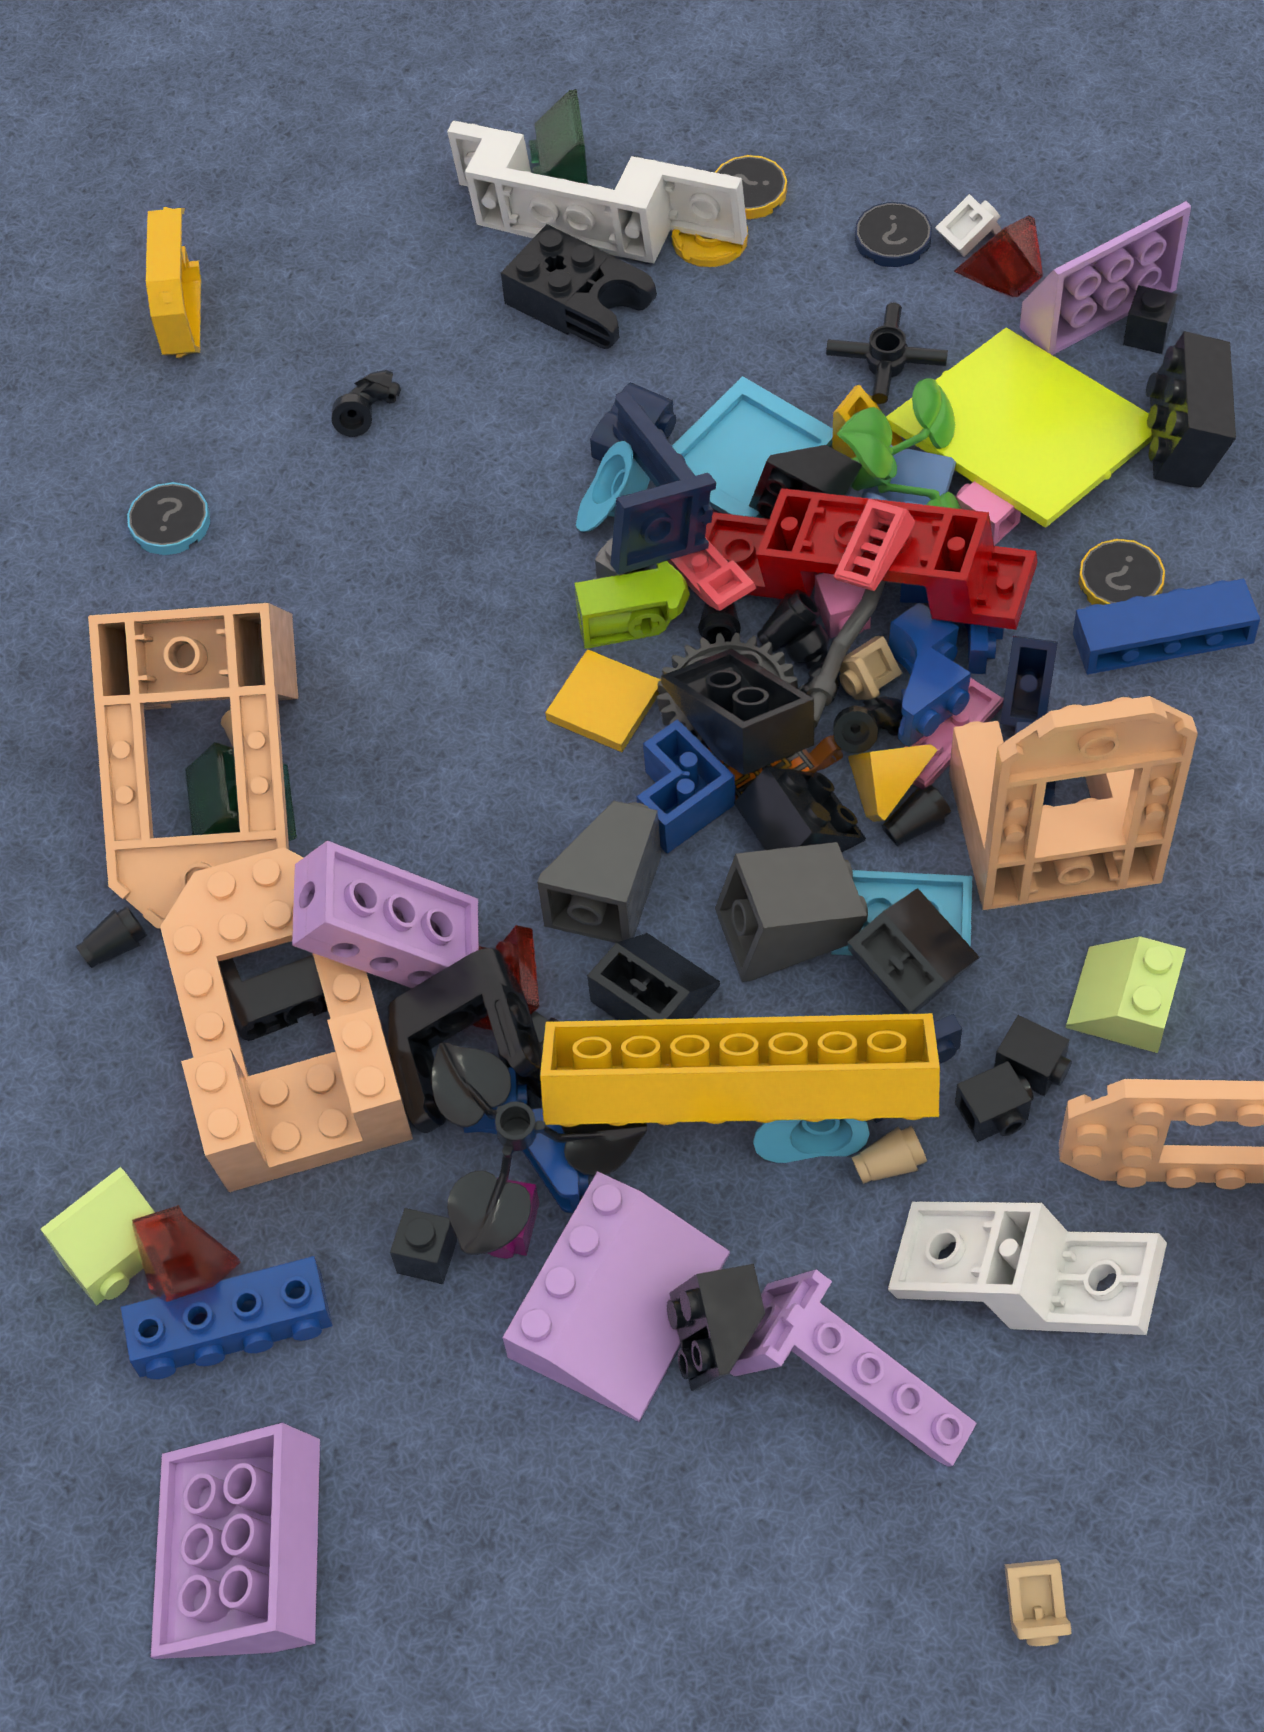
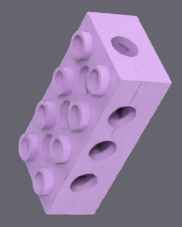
(379, 916)

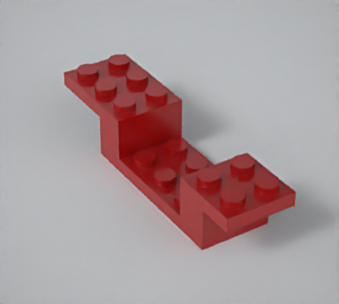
(945, 551)

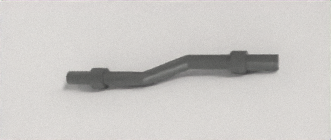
(824, 686)

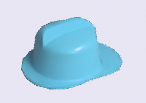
(615, 478)
(800, 1139)

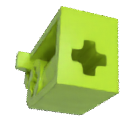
(629, 605)

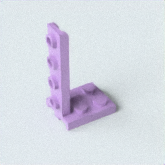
(803, 1325)

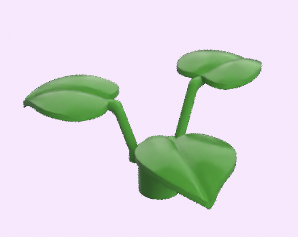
(871, 436)

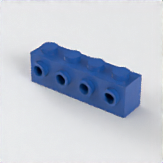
(227, 1318)

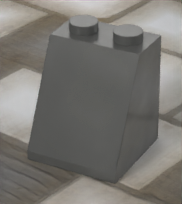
(604, 875)
(788, 907)

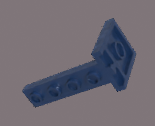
(662, 519)

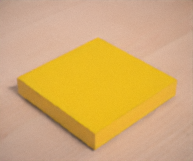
(604, 700)

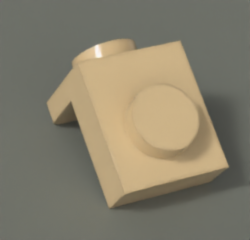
(868, 669)
(1037, 1602)

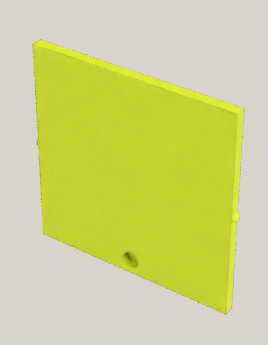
(1031, 426)

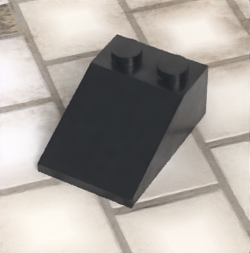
(742, 710)

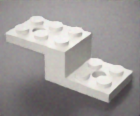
(1028, 1267)

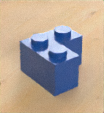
(688, 785)

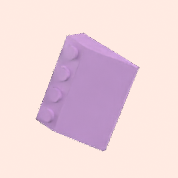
(1103, 282)
(604, 1294)
(237, 1545)

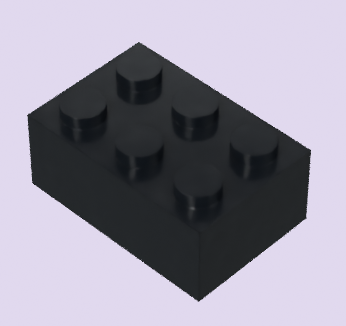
(1191, 410)

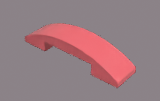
(713, 577)

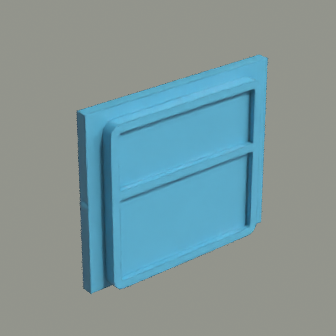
(738, 439)

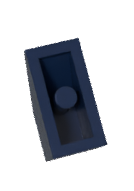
(1028, 680)

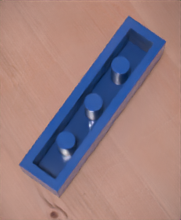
(1165, 626)

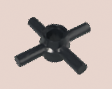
(886, 352)

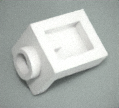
(969, 224)

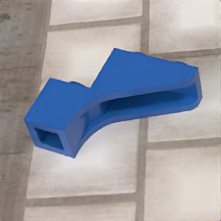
(936, 682)
(544, 1154)

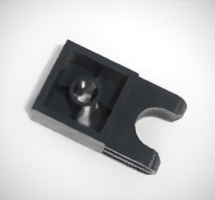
(574, 286)

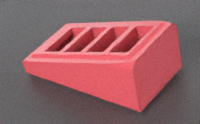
(874, 514)

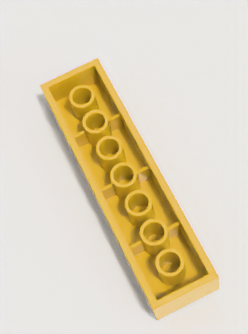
(740, 1069)

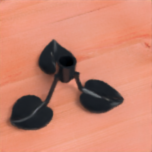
(487, 1209)

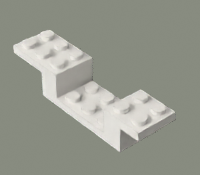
(621, 222)

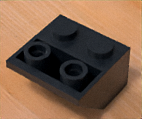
(807, 469)
(797, 810)
(912, 952)
(648, 982)
(714, 1321)

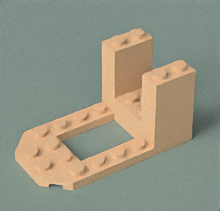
(178, 658)
(1118, 839)
(294, 1113)
(1126, 1133)

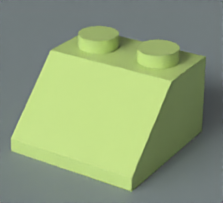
(1127, 991)
(98, 1238)

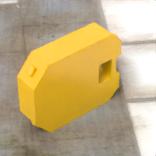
(172, 285)

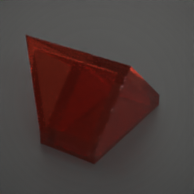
(1008, 260)
(179, 1254)

